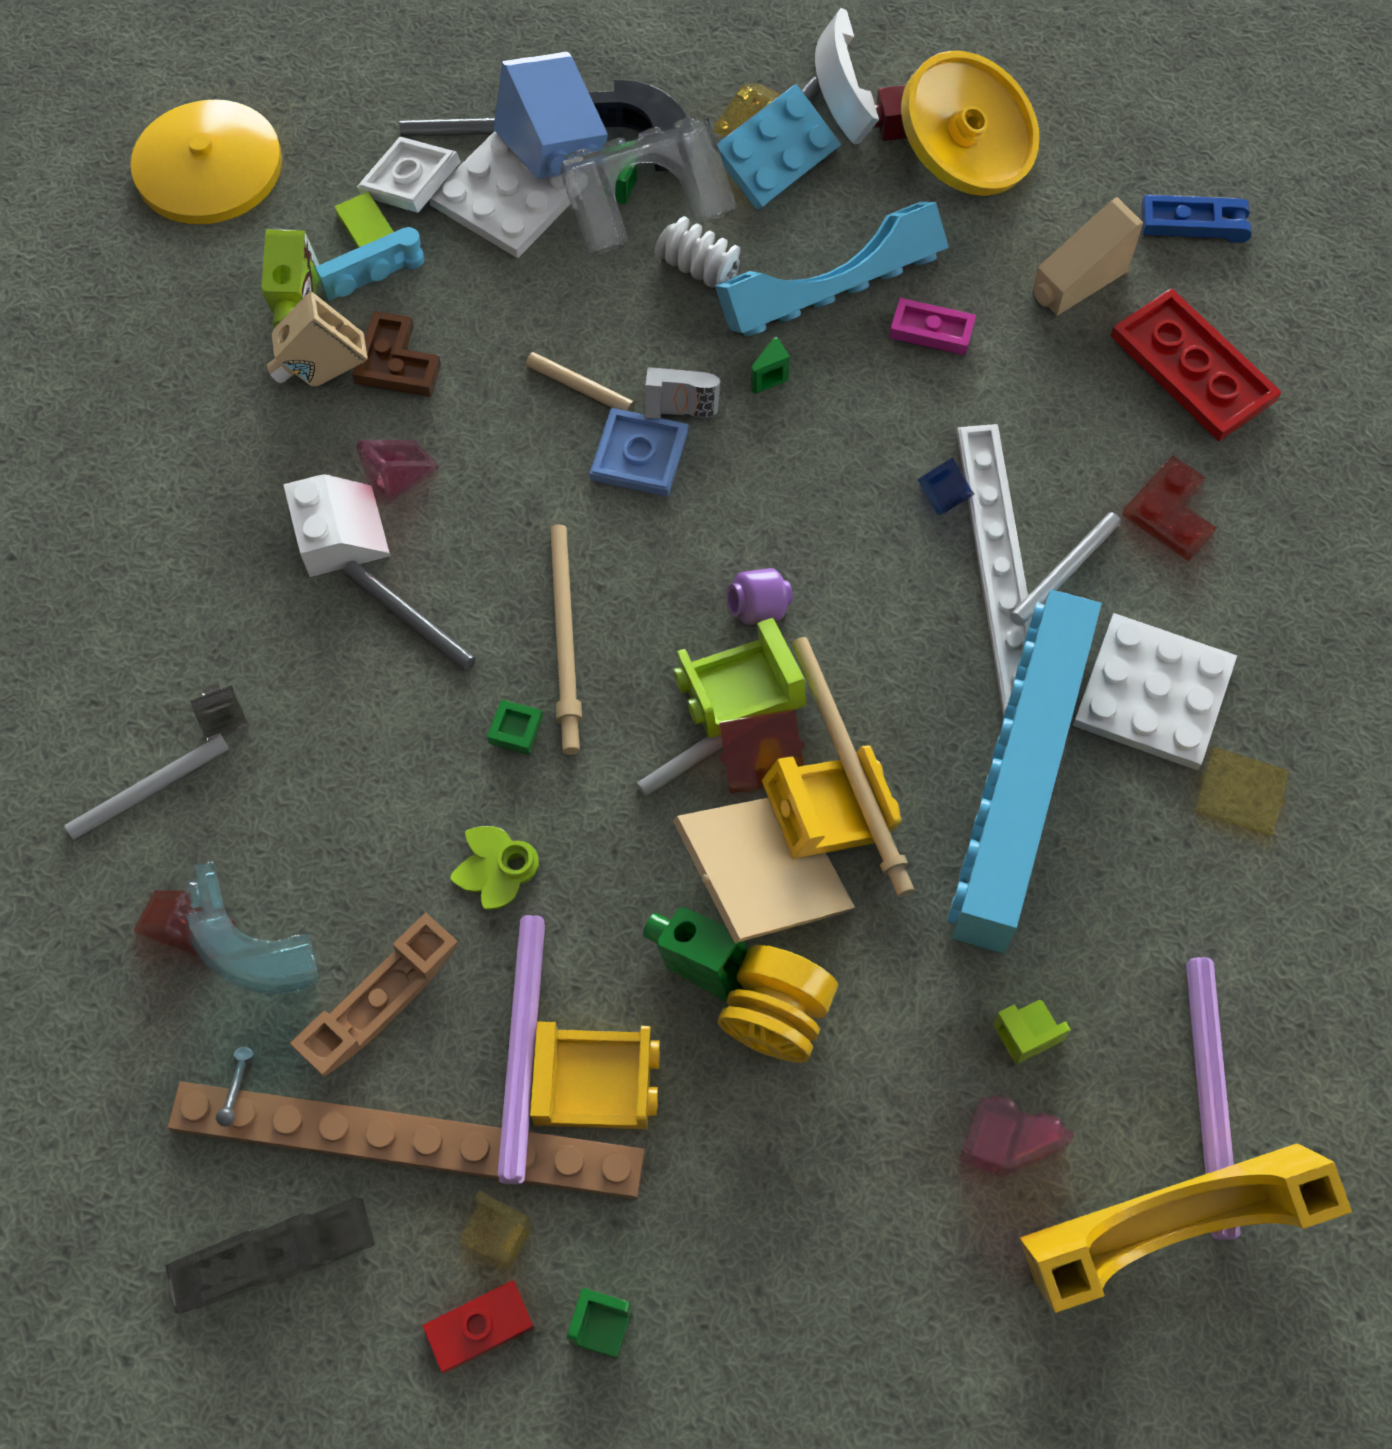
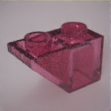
(1010, 1140)

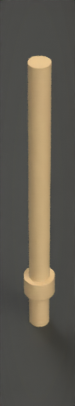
(568, 708)

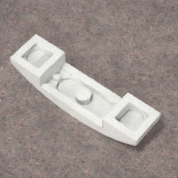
(848, 103)

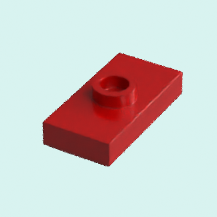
(478, 1327)

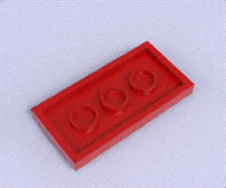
(1195, 364)

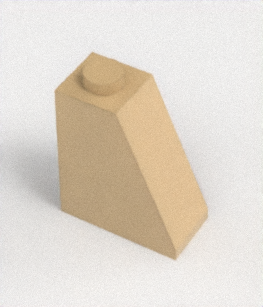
(1089, 258)

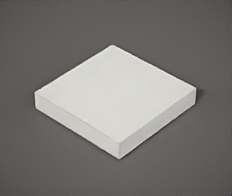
(409, 174)

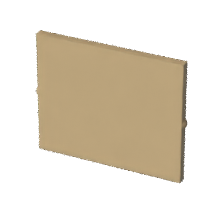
(753, 872)

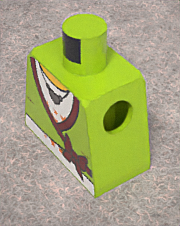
(287, 271)

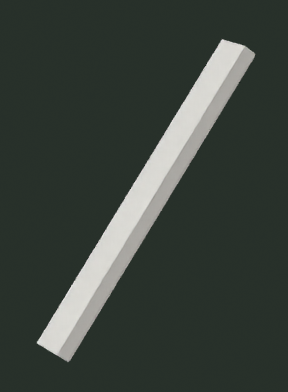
(995, 547)

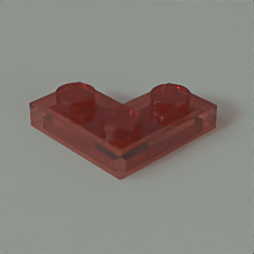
(1162, 510)

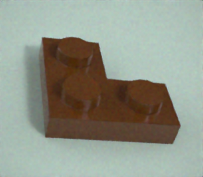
(390, 363)

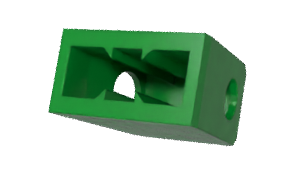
(698, 950)

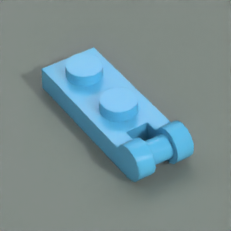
(370, 263)

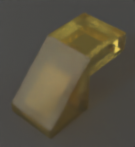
(744, 105)

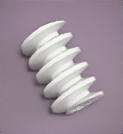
(698, 254)

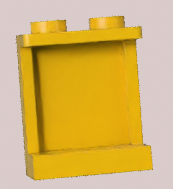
(820, 808)
(593, 1078)

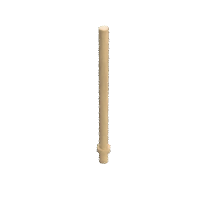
(893, 862)

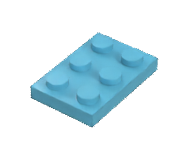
(776, 147)

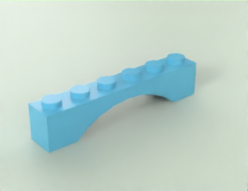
(903, 238)

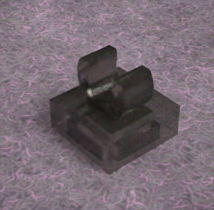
(219, 711)

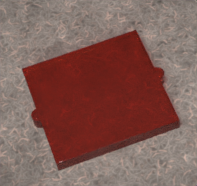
(755, 744)

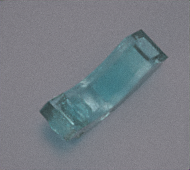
(237, 958)

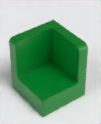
(599, 1323)

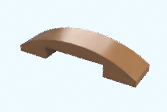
(378, 999)

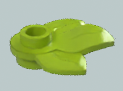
(489, 866)

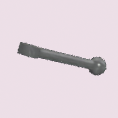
(243, 1058)

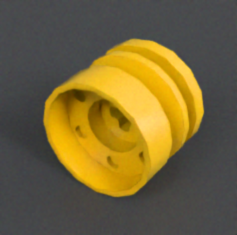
(778, 1003)

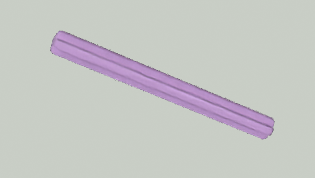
(521, 1051)
(1210, 1072)

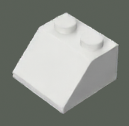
(335, 523)

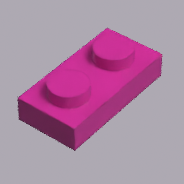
(932, 326)

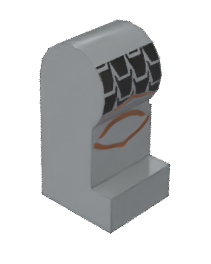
(681, 393)

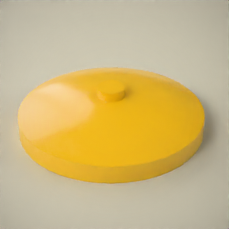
(970, 123)
(206, 162)

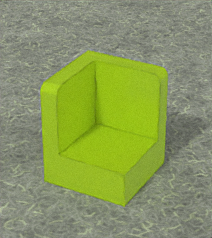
(1029, 1030)

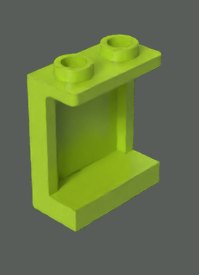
(742, 680)

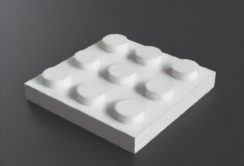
(501, 197)
(1155, 691)

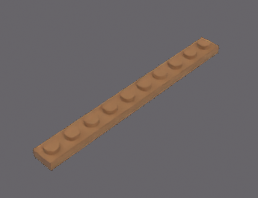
(405, 1139)

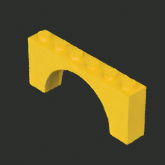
(1279, 1187)

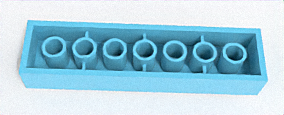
(1023, 772)

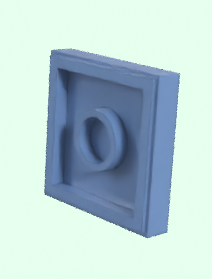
(639, 452)

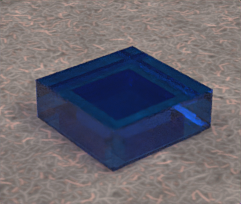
(946, 486)

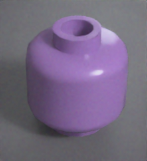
(759, 596)

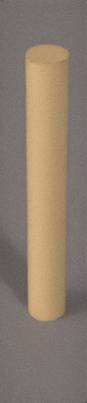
(579, 382)

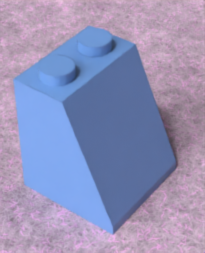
(546, 112)

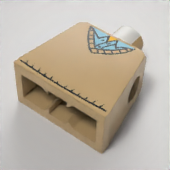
(315, 343)

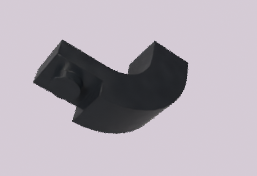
(637, 108)

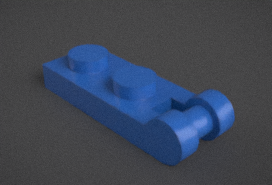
(1196, 217)

